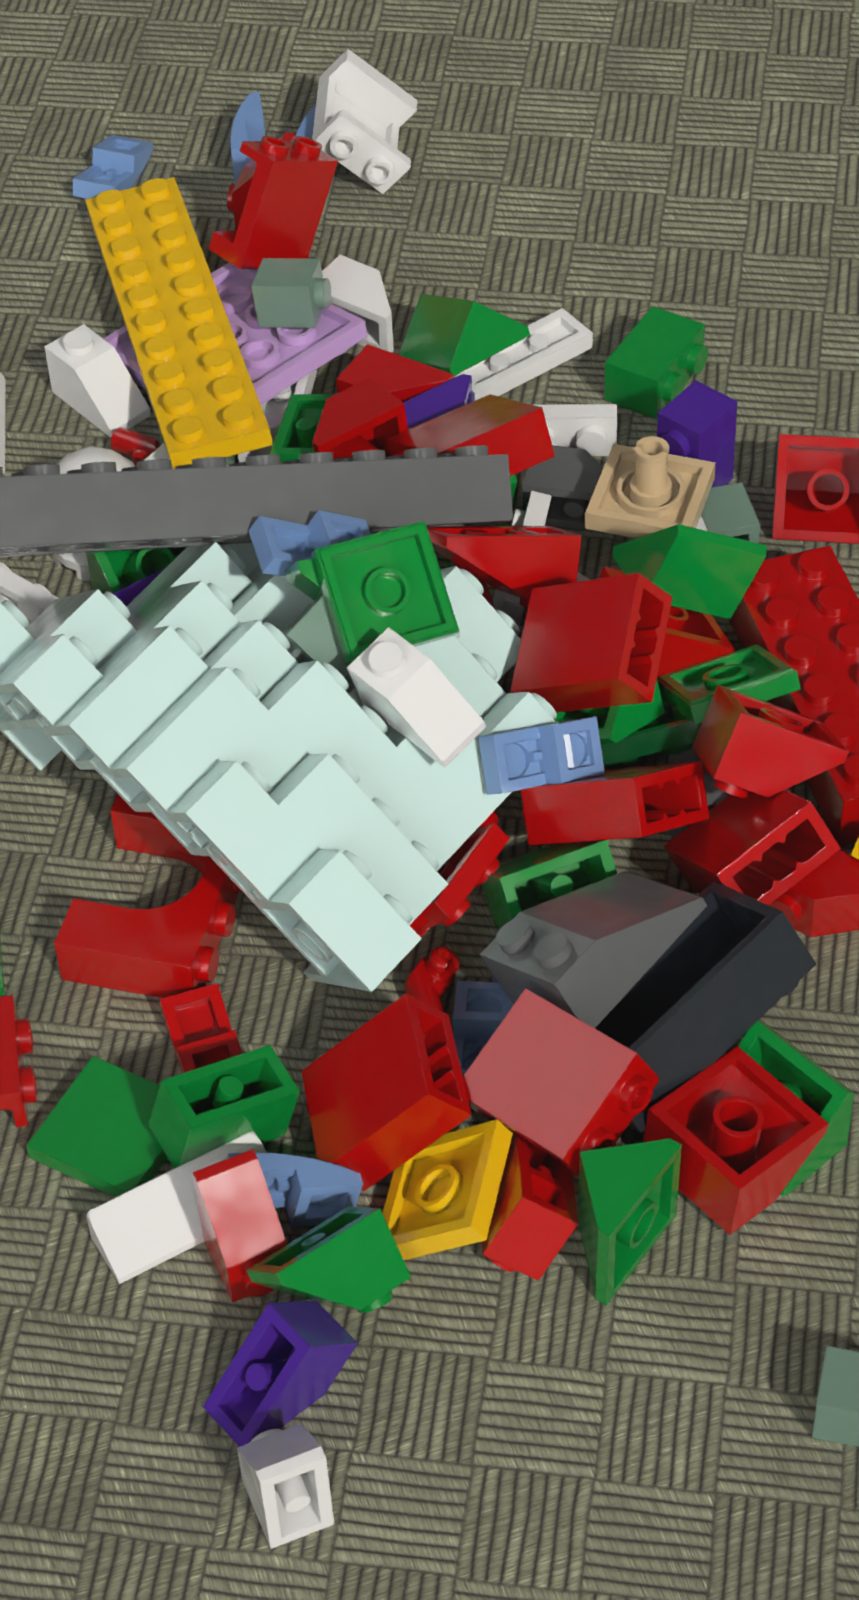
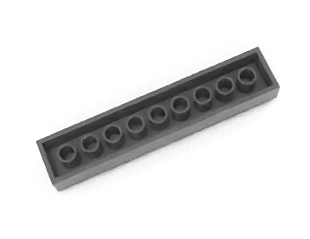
(219, 504)

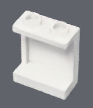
(361, 120)

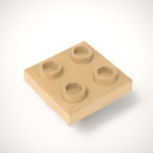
(648, 490)

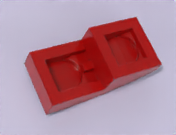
(199, 1027)

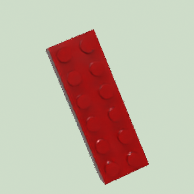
(810, 620)

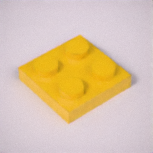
(448, 1191)

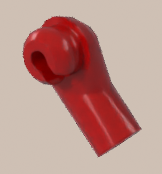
(133, 444)
(433, 977)

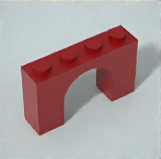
(156, 948)

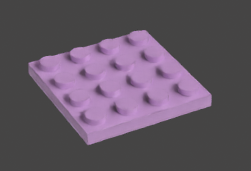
(272, 355)

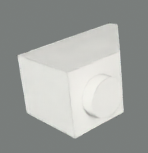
(362, 293)
(94, 380)
(415, 697)
(287, 1483)

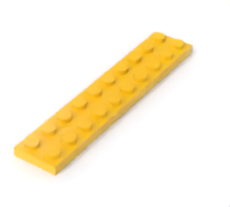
(177, 324)

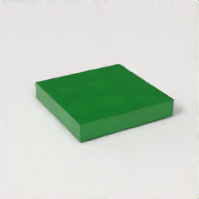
(384, 584)
(746, 671)
(102, 1130)

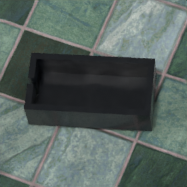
(708, 989)

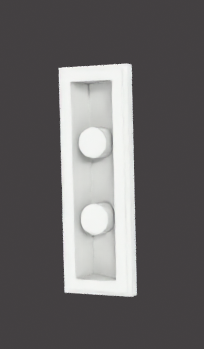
(158, 1216)

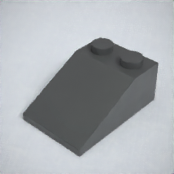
(590, 943)

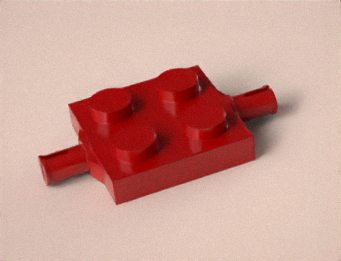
(463, 871)

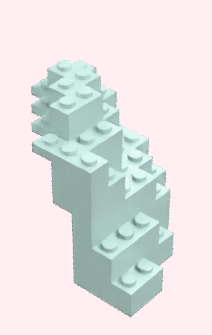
(263, 756)

